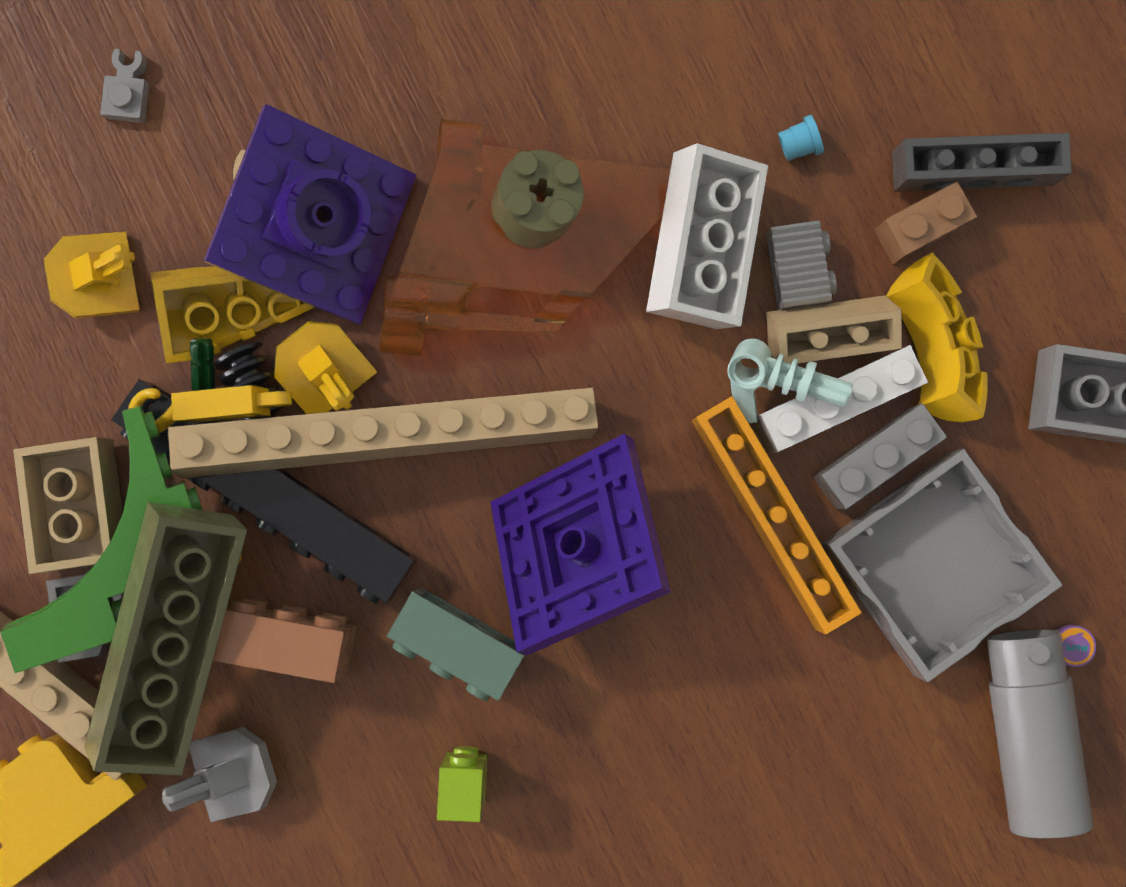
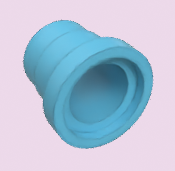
(801, 139)

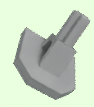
(229, 775)

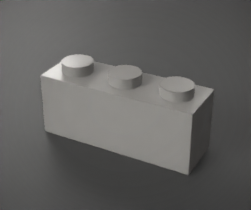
(879, 456)

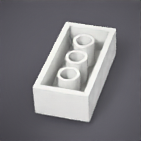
(707, 237)

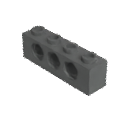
(981, 161)

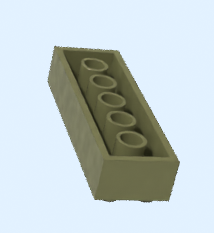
(164, 640)

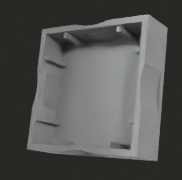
(940, 564)

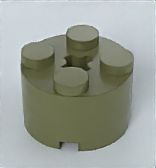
(543, 177)

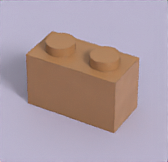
(925, 222)

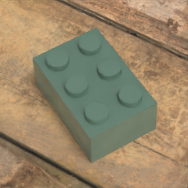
(455, 644)

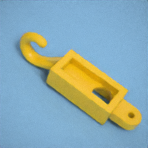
(215, 404)

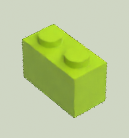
(462, 785)

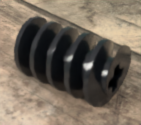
(244, 370)

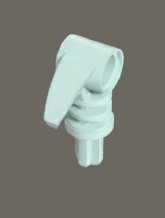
(780, 373)

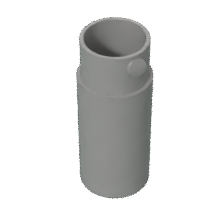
(1038, 735)

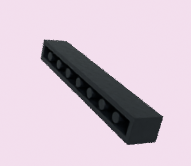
(300, 514)

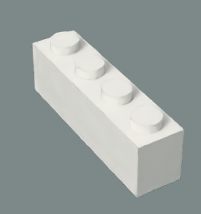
(871, 387)

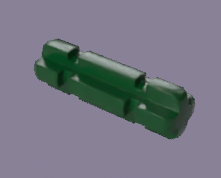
(202, 364)

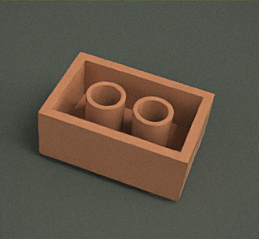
(286, 640)

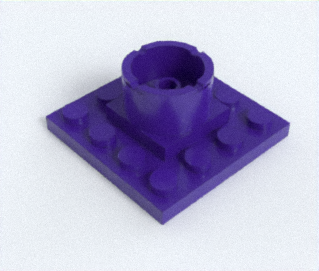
(272, 223)
(578, 546)

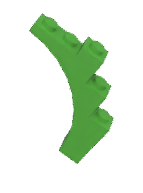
(87, 611)

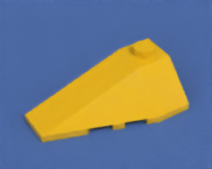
(214, 306)

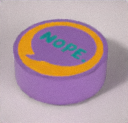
(1077, 644)

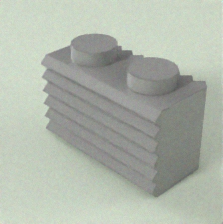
(800, 265)

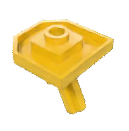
(92, 275)
(321, 367)

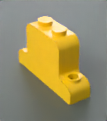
(50, 802)

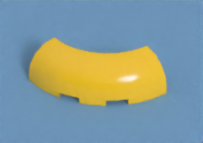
(943, 341)

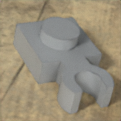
(125, 94)

